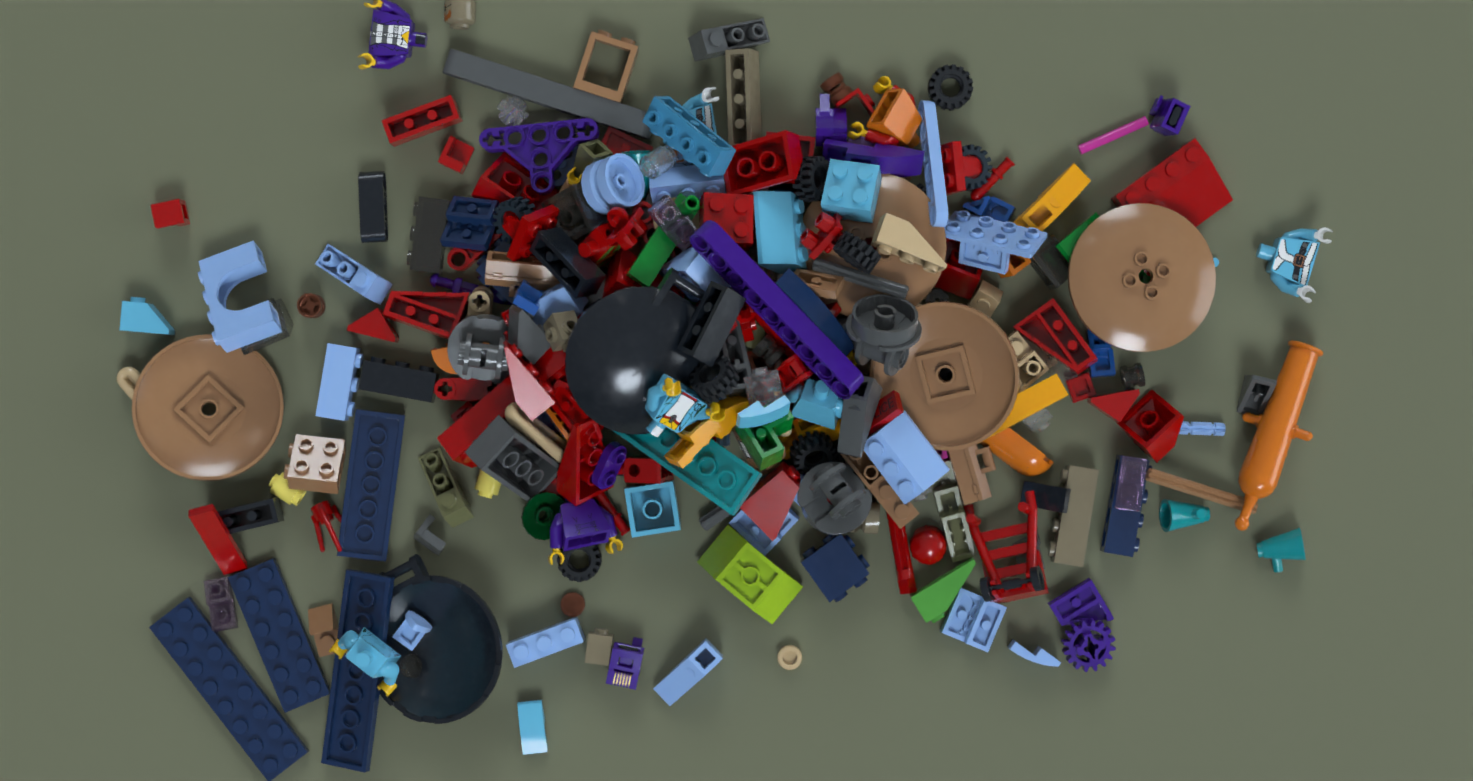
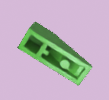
(939, 594)

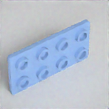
(989, 242)

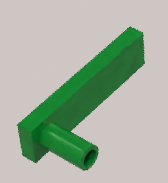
(660, 246)

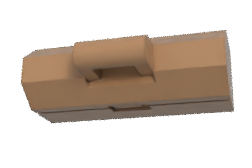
(506, 273)
(968, 475)

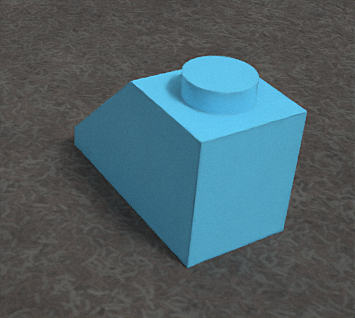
(143, 317)

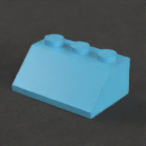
(779, 231)

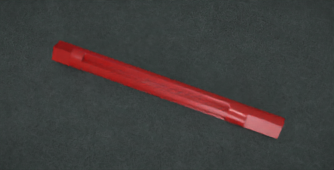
(902, 558)

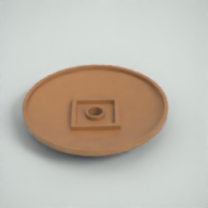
(903, 201)
(1107, 282)
(983, 380)
(171, 400)

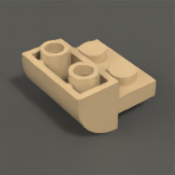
(1030, 364)

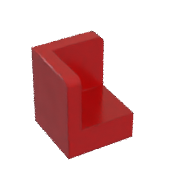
(456, 155)
(170, 213)

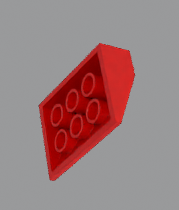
(1182, 183)

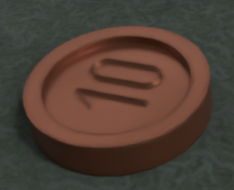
(572, 604)

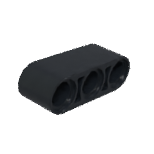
(373, 207)

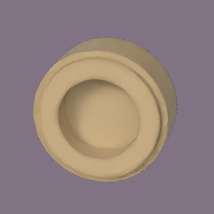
(789, 657)

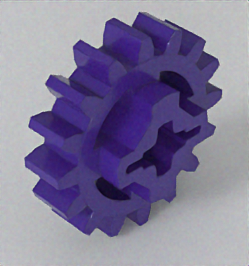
(1097, 644)

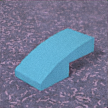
(757, 415)
(532, 727)

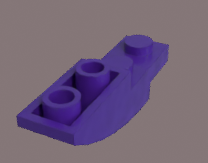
(891, 158)

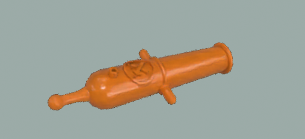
(1276, 428)

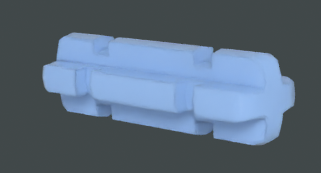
(1202, 428)

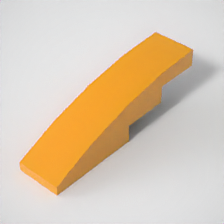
(1034, 400)

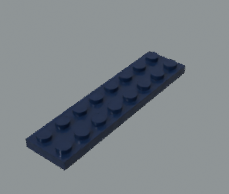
(229, 689)
(353, 692)

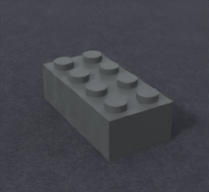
(513, 459)

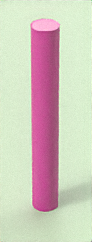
(1113, 135)

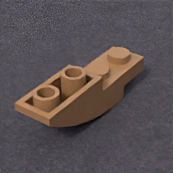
(880, 488)

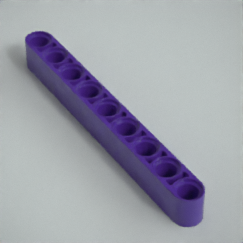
(776, 309)

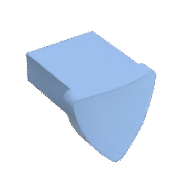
(412, 630)

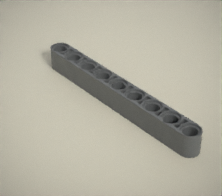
(546, 93)

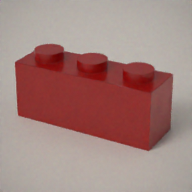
(422, 120)

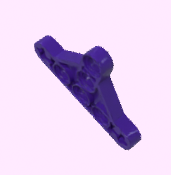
(528, 149)

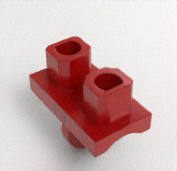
(626, 227)
(827, 236)

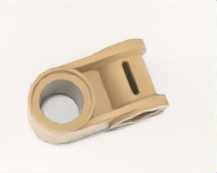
(474, 304)

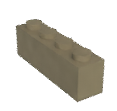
(743, 95)
(1073, 527)

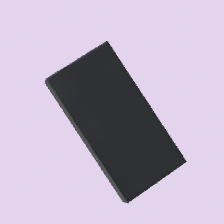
(1048, 496)

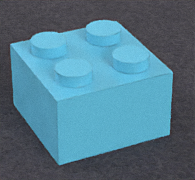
(851, 190)
(652, 508)

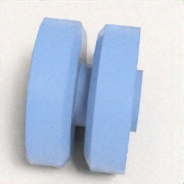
(613, 183)

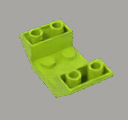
(749, 574)

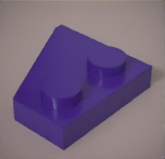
(1080, 602)

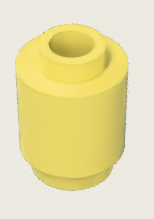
(487, 485)
(280, 489)

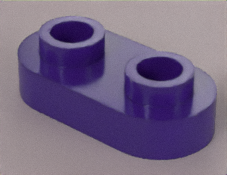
(609, 465)

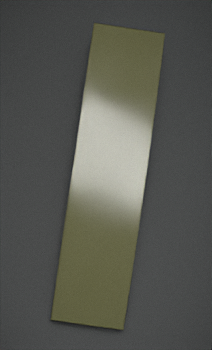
(952, 516)

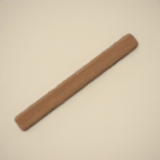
(1196, 489)

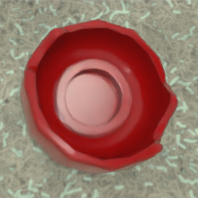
(928, 545)

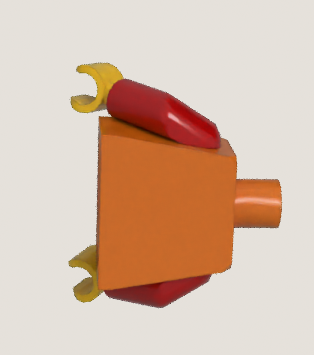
(893, 119)

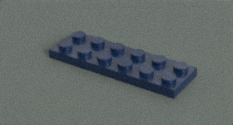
(371, 485)
(279, 635)

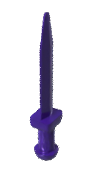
(459, 286)

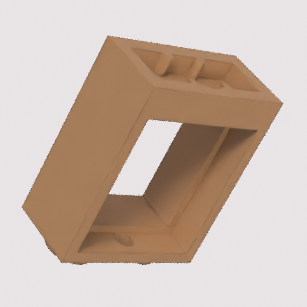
(605, 38)

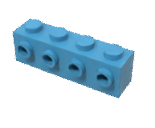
(688, 136)

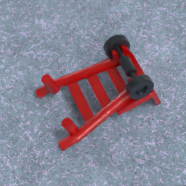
(1016, 588)

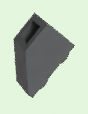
(526, 334)

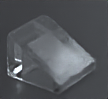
(1062, 371)

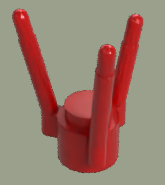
(323, 513)

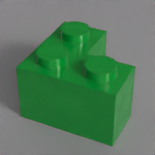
(763, 441)

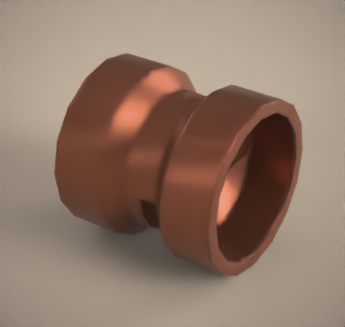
(840, 92)
(307, 307)

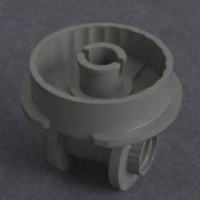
(883, 330)
(473, 358)
(845, 492)

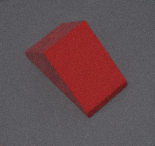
(374, 325)
(1115, 404)

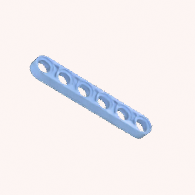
(933, 164)

